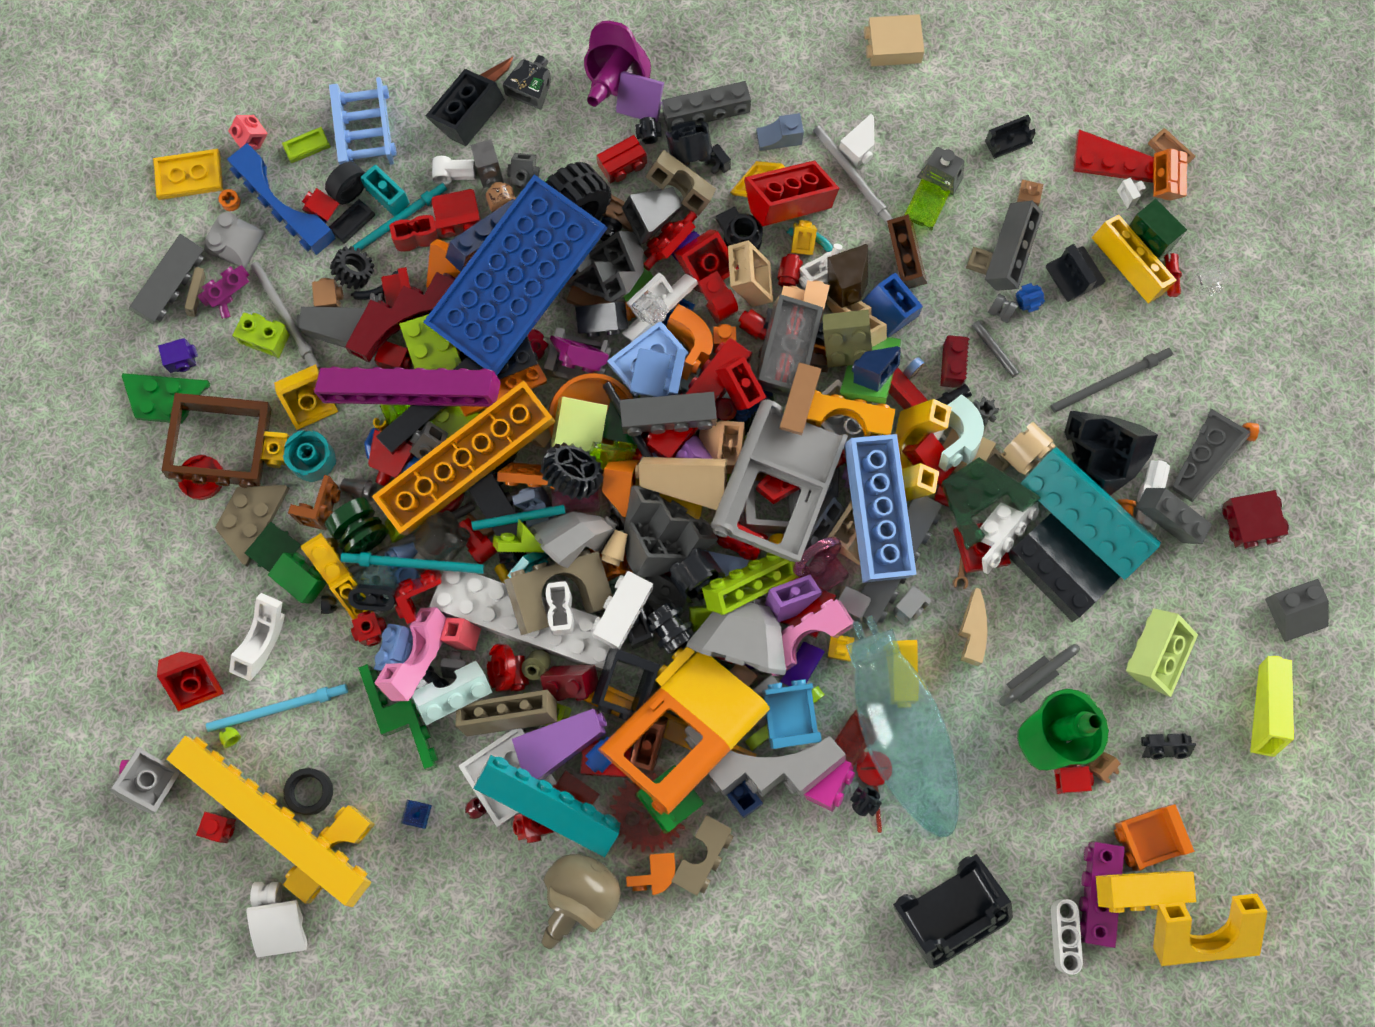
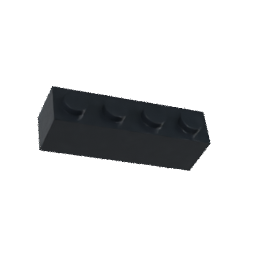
(494, 502)

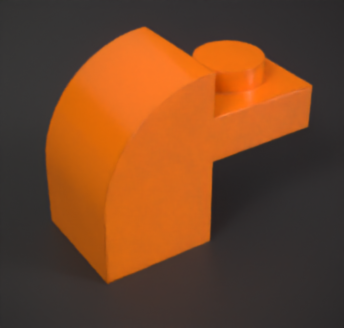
(661, 877)

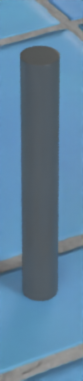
(996, 350)

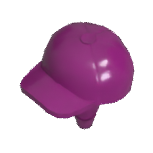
(610, 53)

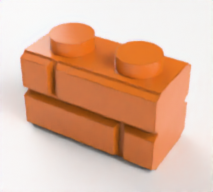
(1170, 174)

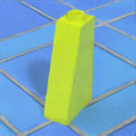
(1273, 707)

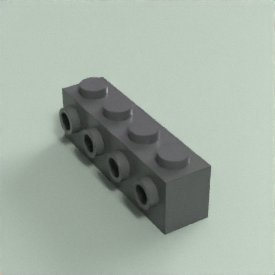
(707, 105)
(1014, 245)
(166, 279)
(668, 413)

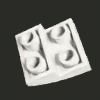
(276, 928)

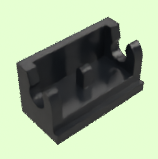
(1010, 137)

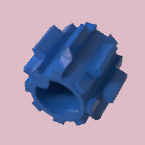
(1030, 297)

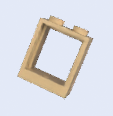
(753, 277)

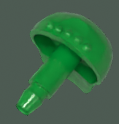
(1059, 719)

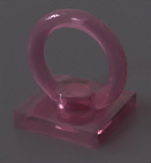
(825, 566)

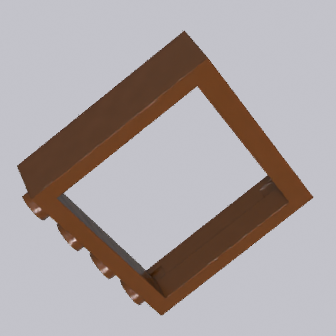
(222, 406)

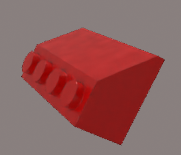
(790, 192)

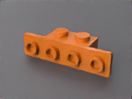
(532, 376)

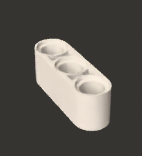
(1074, 946)

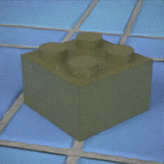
(846, 337)

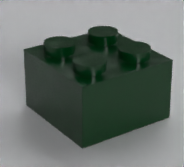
(1157, 228)

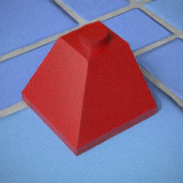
(188, 679)

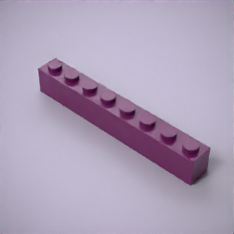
(407, 386)

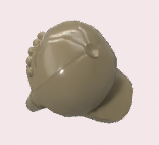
(579, 892)

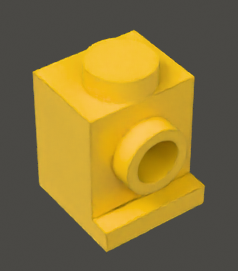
(274, 439)

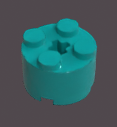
(318, 464)

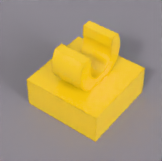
(838, 649)

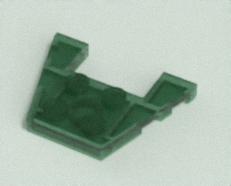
(976, 489)

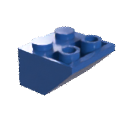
(893, 304)

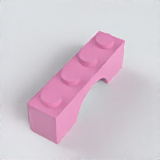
(830, 619)
(401, 679)

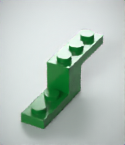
(398, 717)

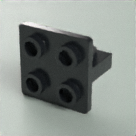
(1075, 272)

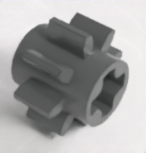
(989, 407)

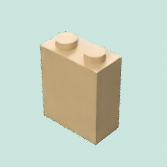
(894, 40)

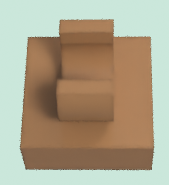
(1030, 191)
(1104, 766)

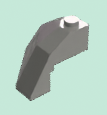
(570, 533)
(742, 637)

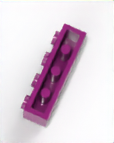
(1097, 923)

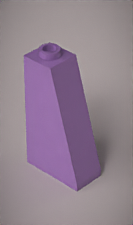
(555, 744)

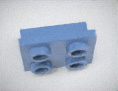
(657, 373)

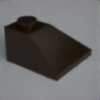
(848, 275)

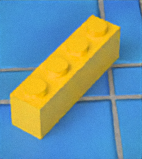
(1133, 258)
(1144, 890)

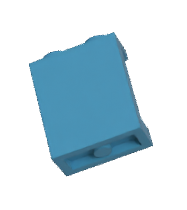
(791, 715)

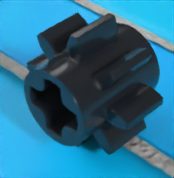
(648, 130)
(510, 558)
(866, 801)

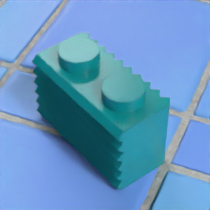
(385, 190)

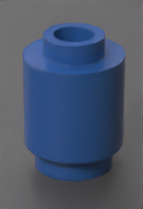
(596, 760)

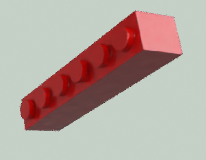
(670, 442)

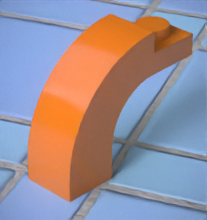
(695, 335)

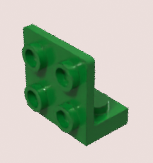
(682, 811)

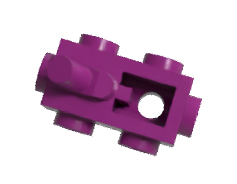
(220, 292)

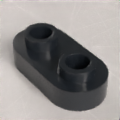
(374, 597)

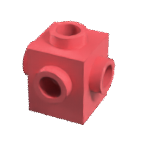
(247, 130)

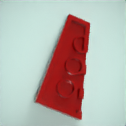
(1111, 159)

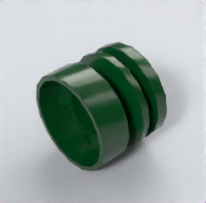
(356, 527)

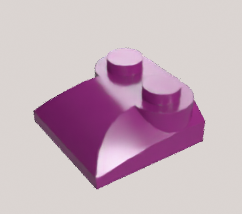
(579, 354)

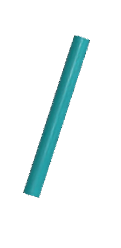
(513, 518)

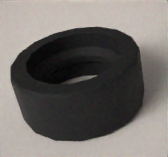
(345, 183)
(292, 781)

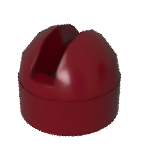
(475, 808)

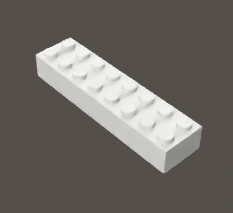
(489, 607)

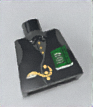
(529, 82)

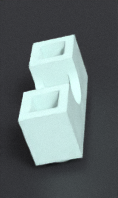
(438, 702)

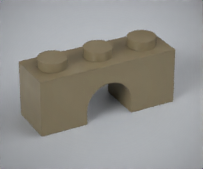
(694, 189)
(694, 876)

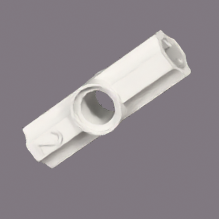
(1155, 477)

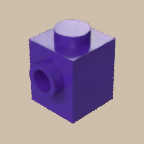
(178, 355)

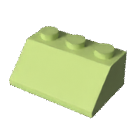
(1162, 651)

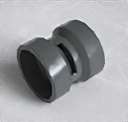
(1006, 312)

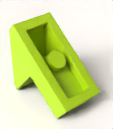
(522, 542)

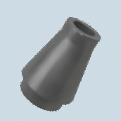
(359, 488)

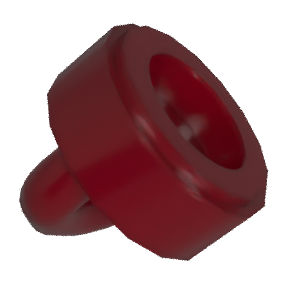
(725, 409)

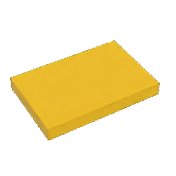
(188, 174)

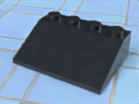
(1063, 567)

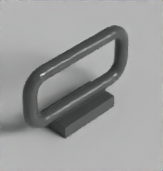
(1036, 676)

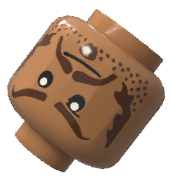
(498, 195)

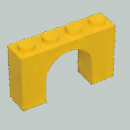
(911, 429)
(1237, 938)

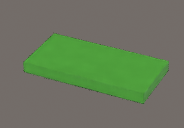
(854, 391)

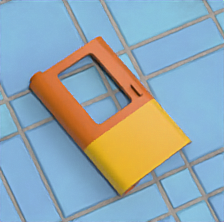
(708, 701)

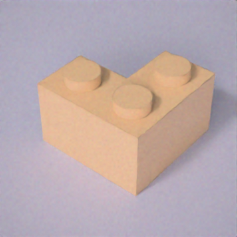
(815, 293)

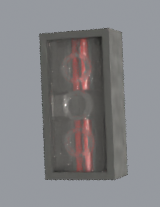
(787, 342)

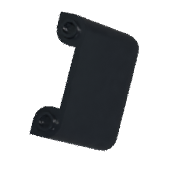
(955, 912)

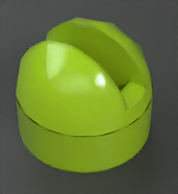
(229, 737)

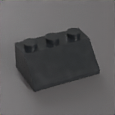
(466, 106)

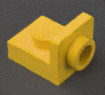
(803, 237)

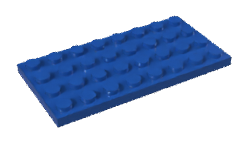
(515, 275)

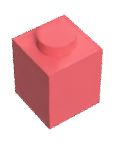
(460, 634)

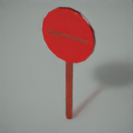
(869, 775)

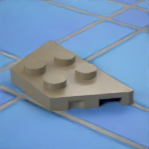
(248, 515)

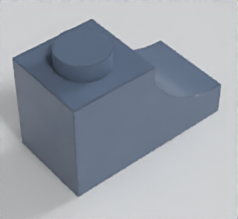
(782, 133)

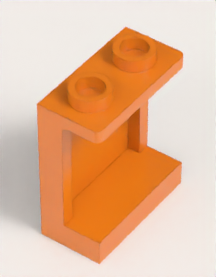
(1153, 837)

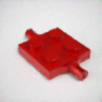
(671, 237)

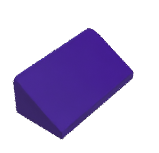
(807, 660)

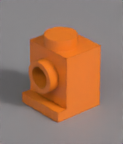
(722, 334)

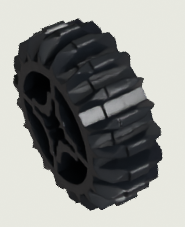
(571, 471)

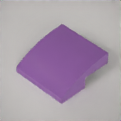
(639, 96)

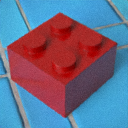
(704, 256)

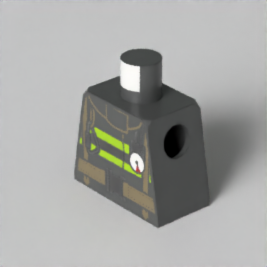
(943, 169)

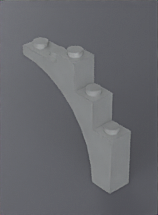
(799, 770)

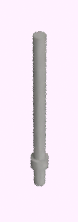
(878, 206)
(304, 349)

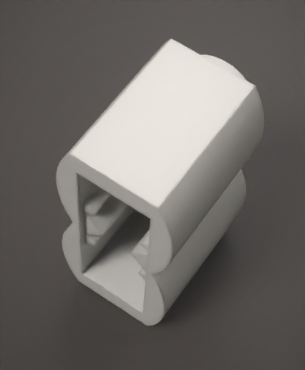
(559, 614)

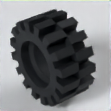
(356, 259)

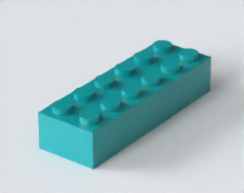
(1091, 513)

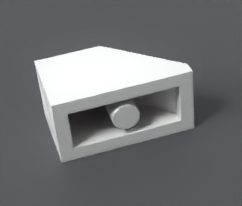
(859, 143)

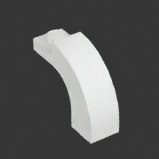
(260, 640)

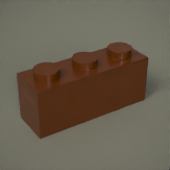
(907, 251)

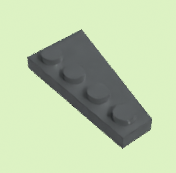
(1215, 445)

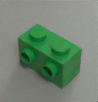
(297, 577)

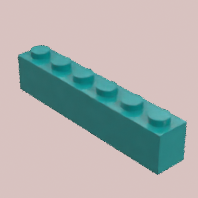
(548, 805)

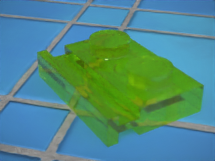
(927, 204)

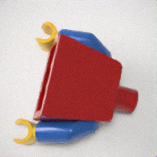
(383, 460)

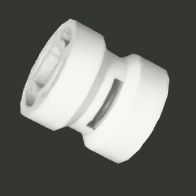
(265, 893)

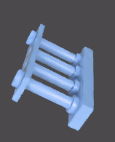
(341, 118)

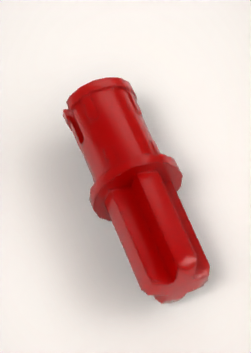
(1172, 266)

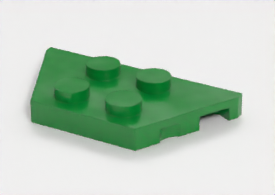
(154, 395)

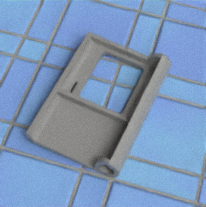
(796, 459)

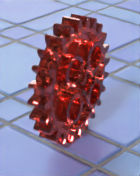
(639, 833)

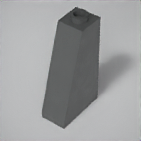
(329, 323)

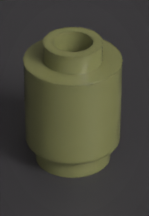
(536, 664)

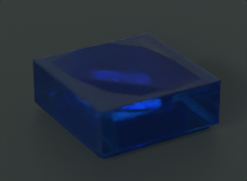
(416, 814)

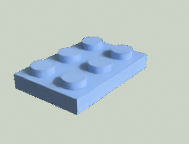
(656, 339)

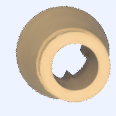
(615, 548)

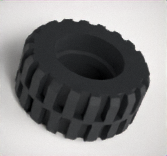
(583, 187)

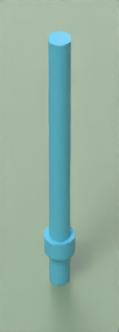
(322, 695)

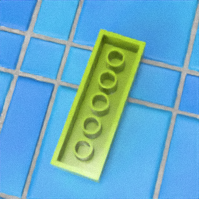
(432, 352)

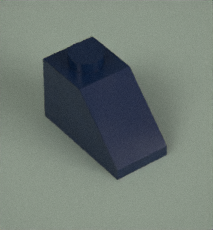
(876, 367)

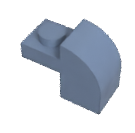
(533, 499)

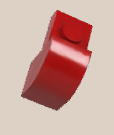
(720, 300)

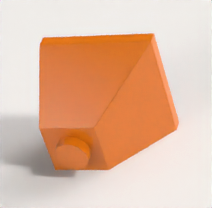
(617, 483)

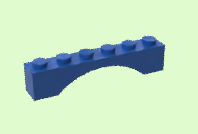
(308, 227)

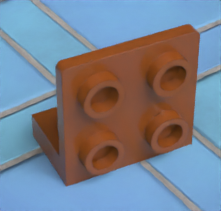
(315, 518)

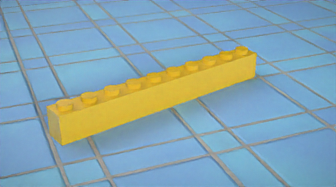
(270, 821)

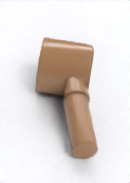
(488, 531)
(961, 575)

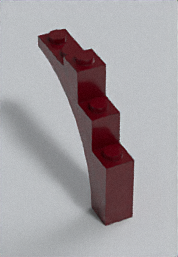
(381, 322)

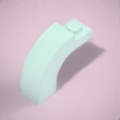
(969, 426)

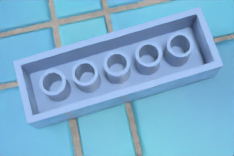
(879, 508)

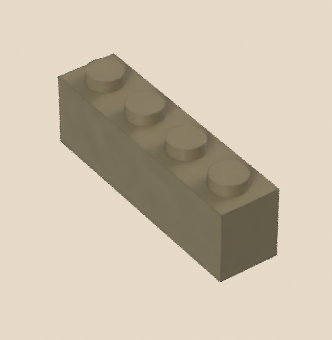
(507, 713)

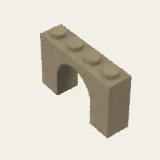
(526, 589)

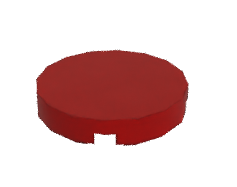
(200, 491)
(501, 667)

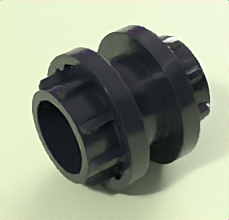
(743, 225)
(670, 627)

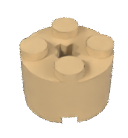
(1027, 447)

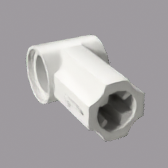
(446, 170)

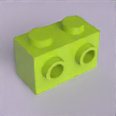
(261, 334)

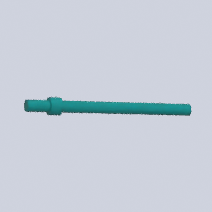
(426, 199)
(367, 559)

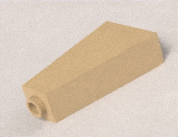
(688, 479)

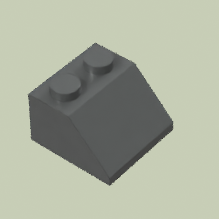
(1300, 609)

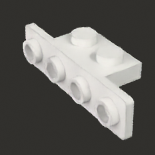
(669, 294)
(1002, 530)

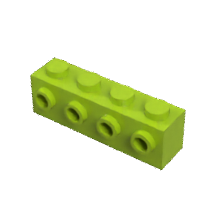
(747, 583)

